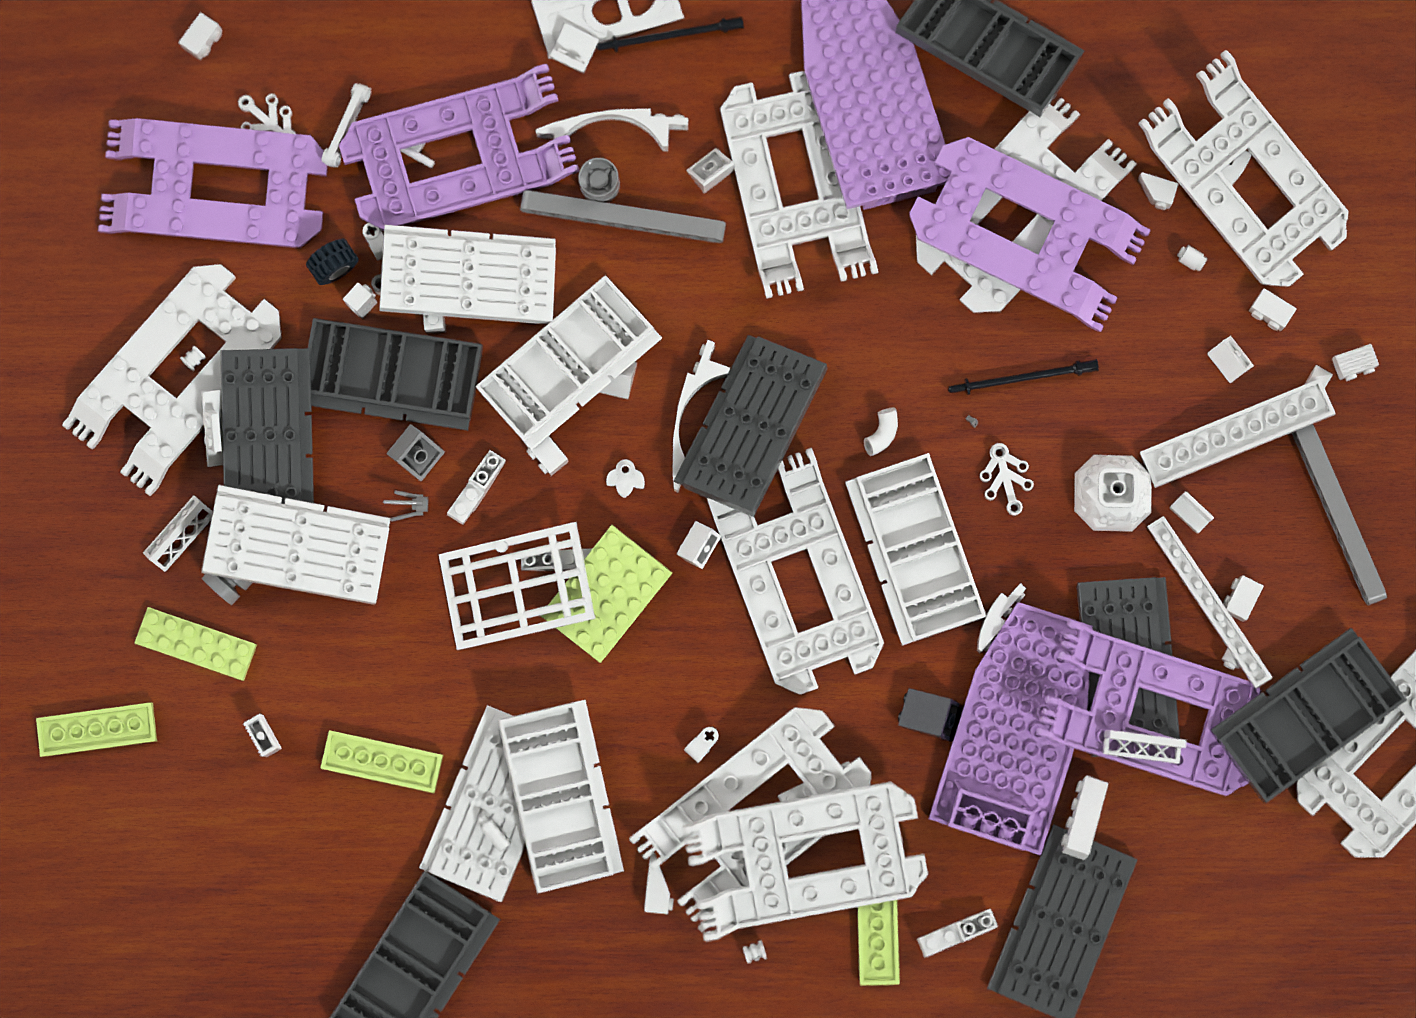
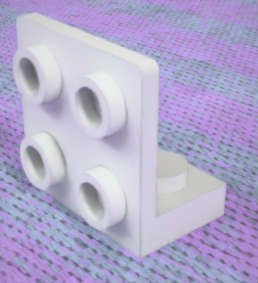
(574, 48)

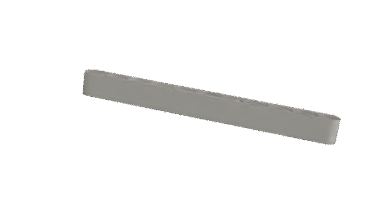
(623, 216)
(1339, 515)

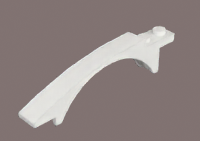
(656, 126)
(706, 372)

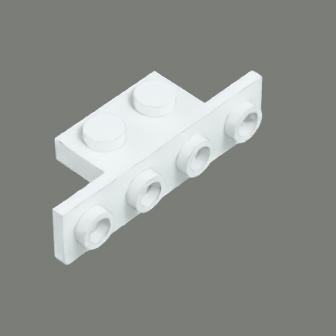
(213, 426)

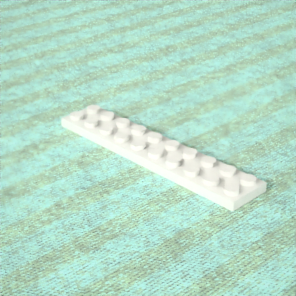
(1237, 433)

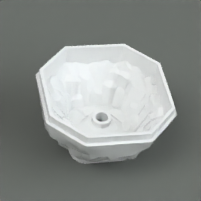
(1100, 504)

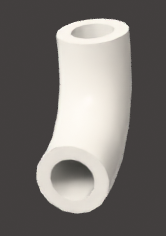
(885, 433)

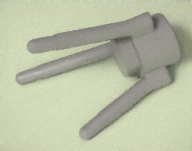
(419, 504)

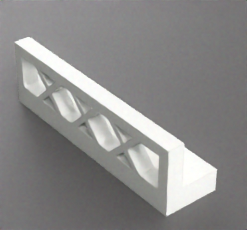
(173, 531)
(1147, 740)

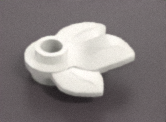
(625, 481)

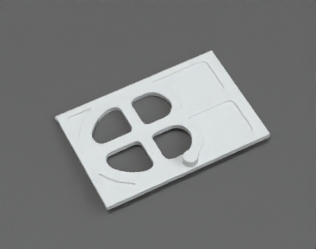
(578, 13)

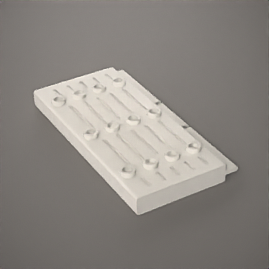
(467, 274)
(556, 367)
(296, 545)
(915, 549)
(560, 796)
(458, 845)

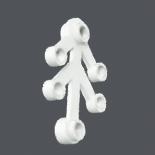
(270, 122)
(1005, 476)

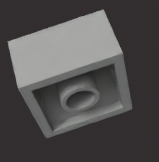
(415, 452)

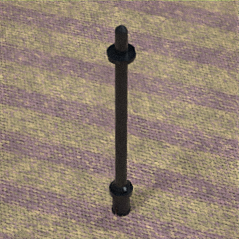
(724, 25)
(1077, 368)

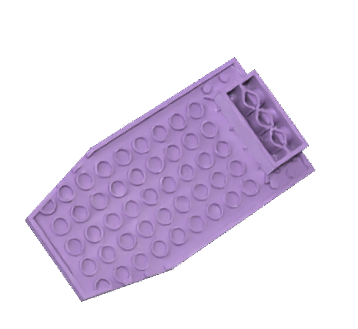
(871, 102)
(998, 771)

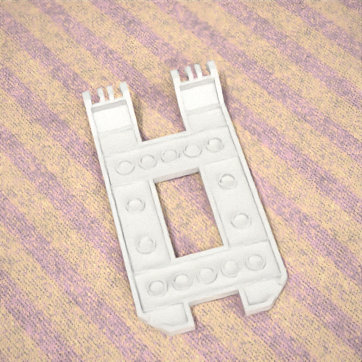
(1029, 145)
(1199, 167)
(776, 227)
(127, 379)
(813, 528)
(790, 740)
(1375, 822)
(775, 896)

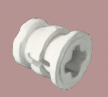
(193, 358)
(754, 952)

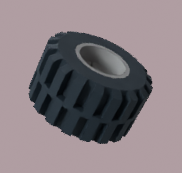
(332, 261)

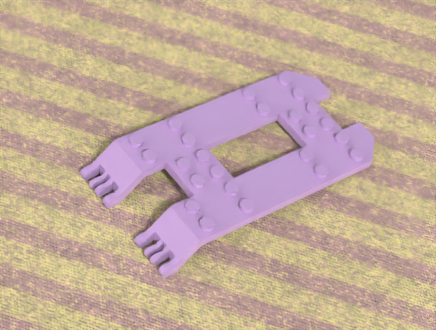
(483, 111)
(181, 145)
(1045, 274)
(1122, 671)

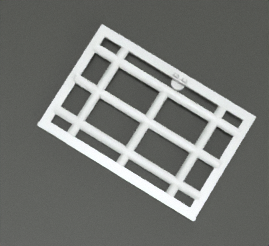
(516, 586)

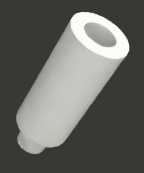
(494, 834)

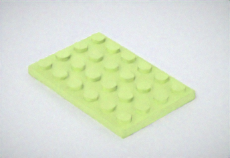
(620, 585)

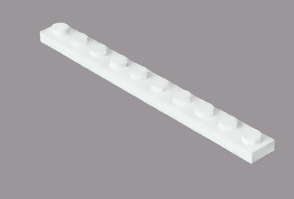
(1209, 602)

